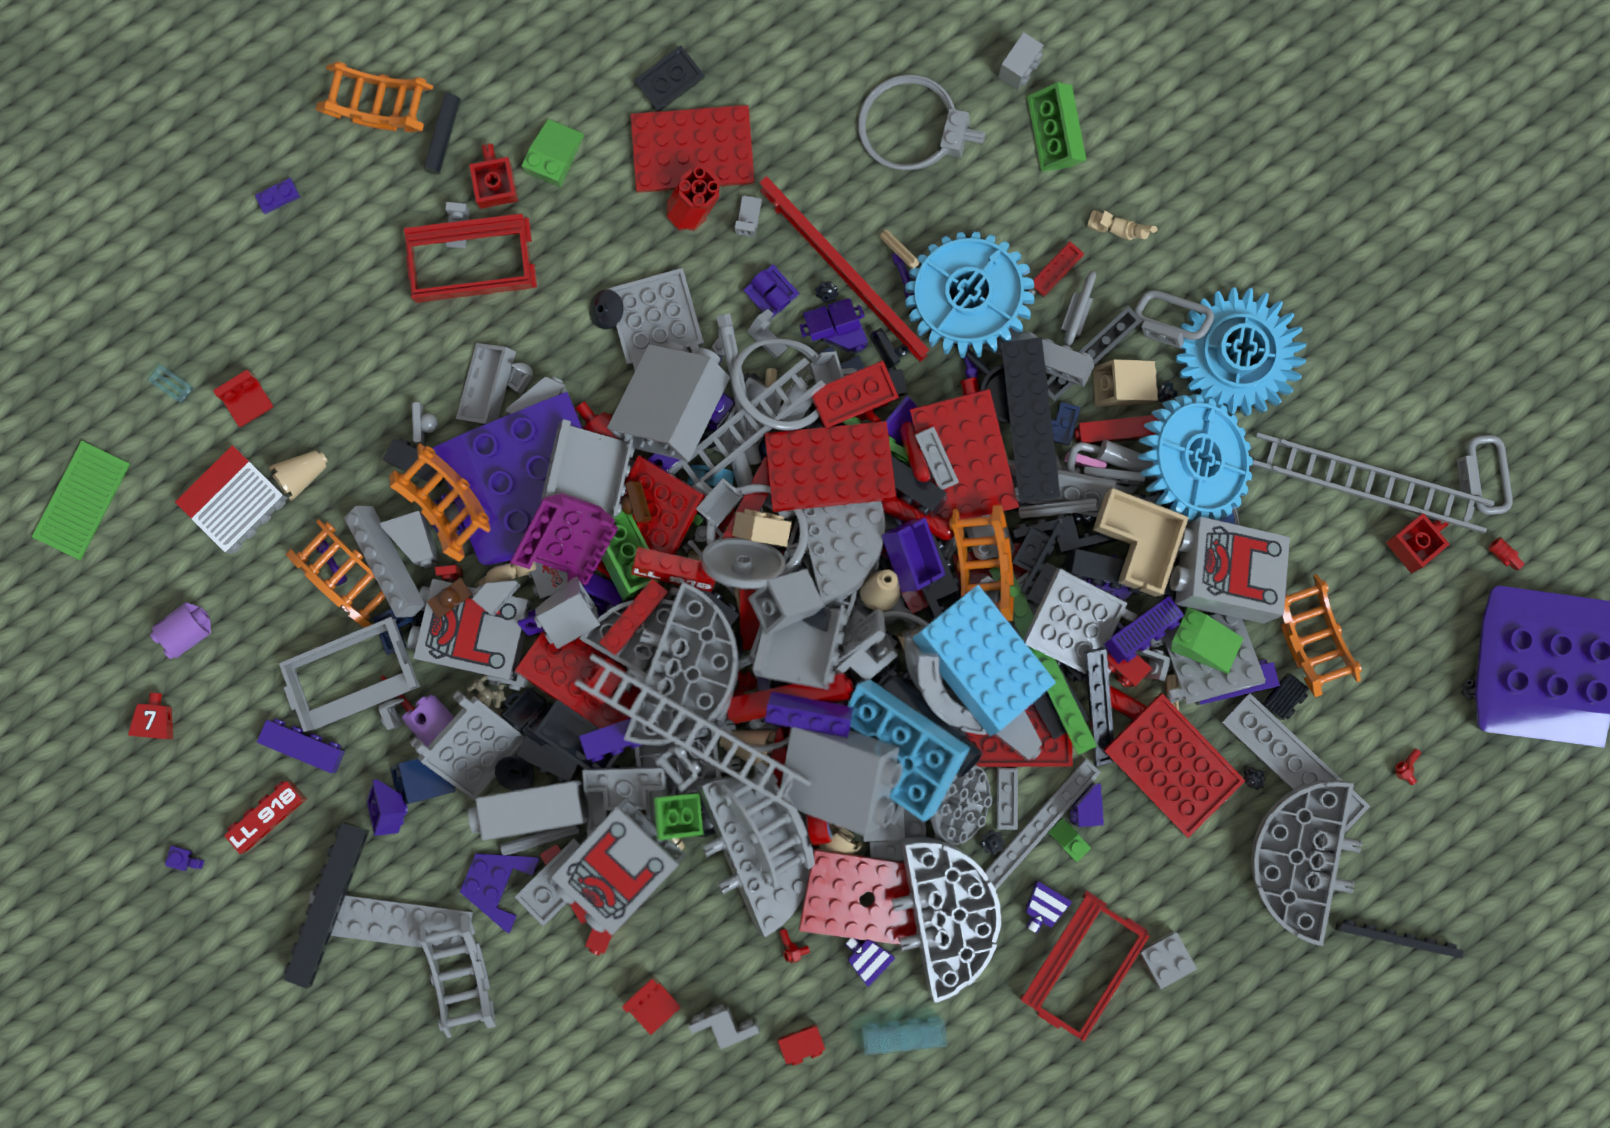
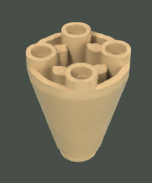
(755, 737)

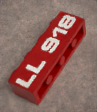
(671, 569)
(265, 816)

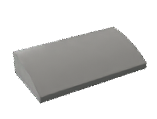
(485, 384)

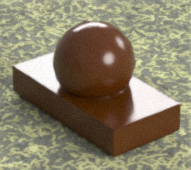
(636, 502)
(449, 598)

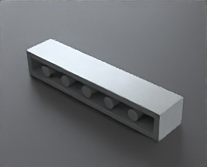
(1059, 360)
(384, 561)

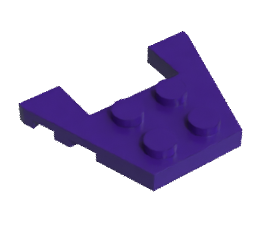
(488, 880)

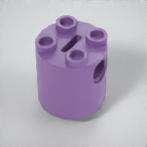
(181, 629)
(428, 719)

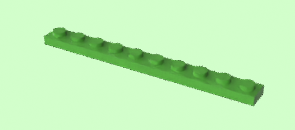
(1059, 692)

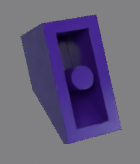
(849, 341)

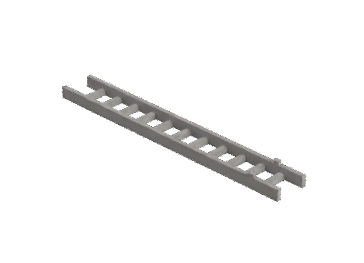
(776, 386)
(1366, 494)
(718, 731)

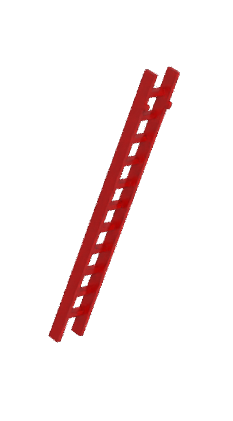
(843, 269)

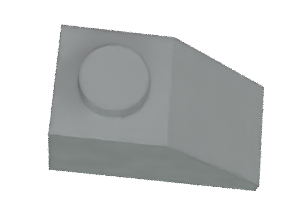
(494, 595)

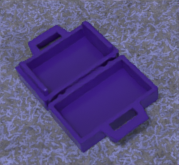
(842, 318)

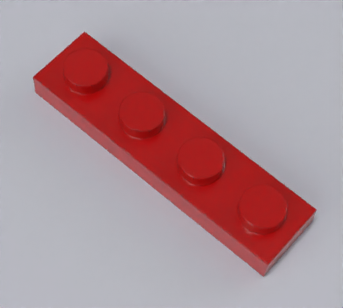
(633, 617)

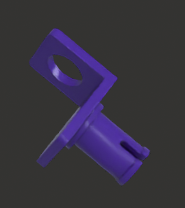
(532, 627)

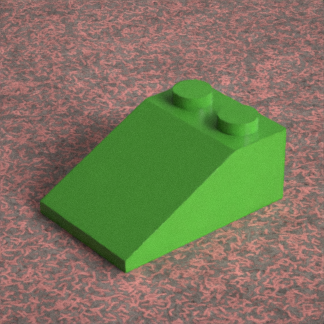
(552, 153)
(1206, 641)
(678, 816)

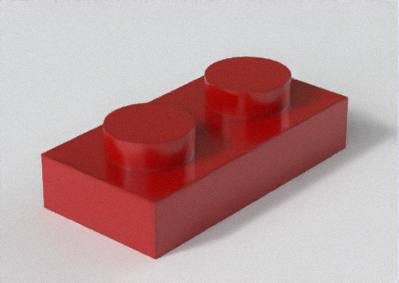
(449, 573)

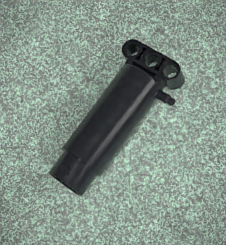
(901, 688)

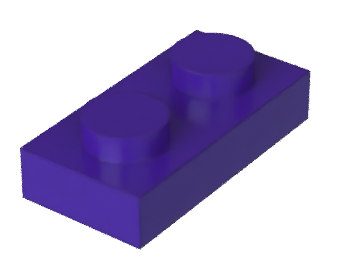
(277, 196)

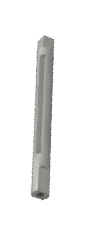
(731, 354)

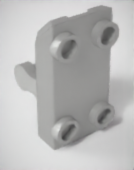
(986, 552)
(681, 756)

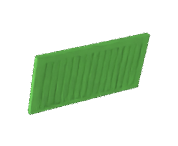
(81, 500)

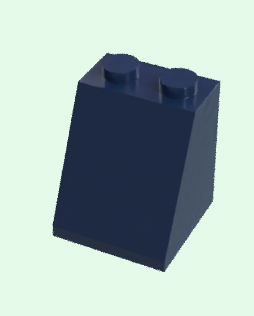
(418, 782)

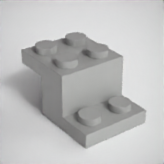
(867, 662)
(907, 826)
(724, 1026)

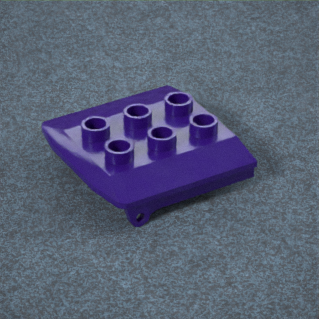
(507, 471)
(1544, 666)

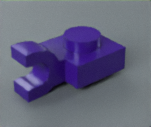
(181, 859)

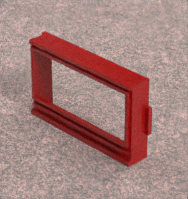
(466, 231)
(1062, 954)

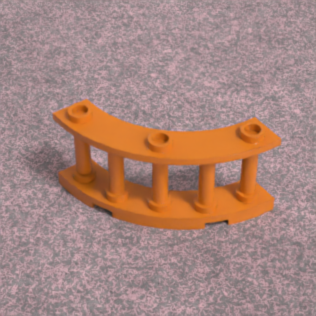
(374, 118)
(451, 543)
(1003, 562)
(327, 586)
(1296, 643)

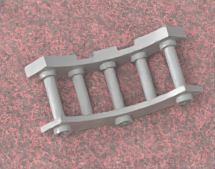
(943, 701)
(803, 852)
(476, 968)

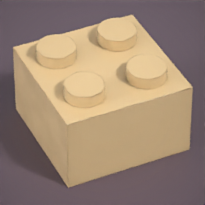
(761, 527)

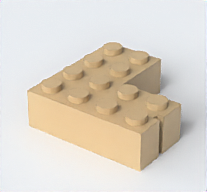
(1152, 535)

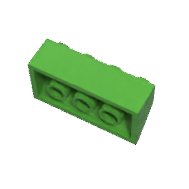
(1056, 127)
(620, 557)

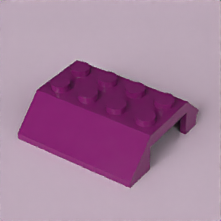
(566, 536)

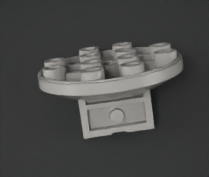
(962, 806)

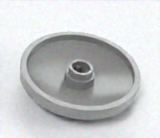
(742, 562)

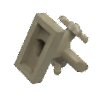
(486, 695)

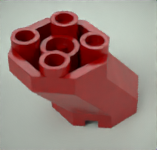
(693, 198)

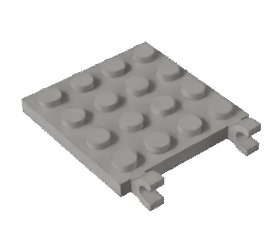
(657, 313)
(1074, 620)
(1203, 682)
(470, 746)

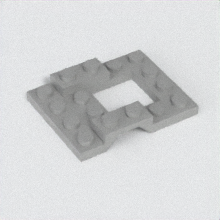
(610, 786)

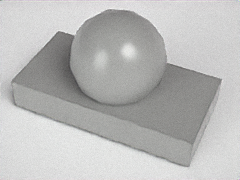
(422, 423)

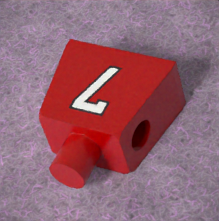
(152, 719)

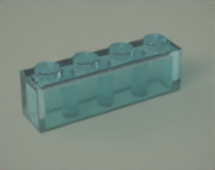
(904, 1036)

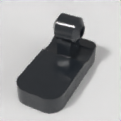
(886, 350)

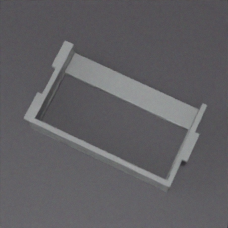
(356, 701)

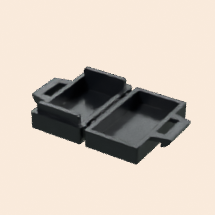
(526, 713)

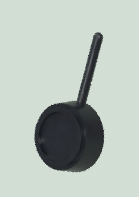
(996, 383)

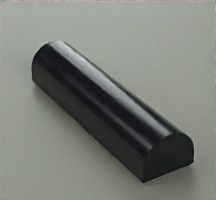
(442, 133)

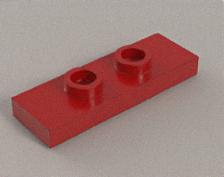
(1057, 269)

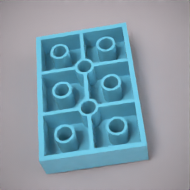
(984, 660)
(926, 751)

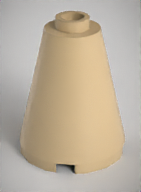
(298, 472)
(880, 590)
(841, 841)

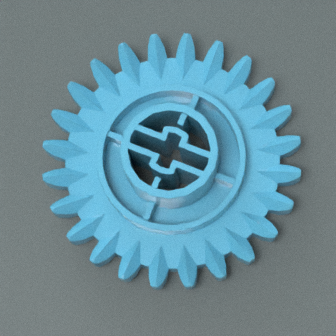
(965, 269)
(1215, 364)
(1197, 457)

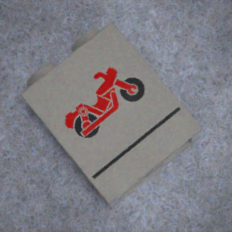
(547, 580)

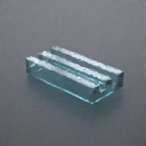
(184, 393)

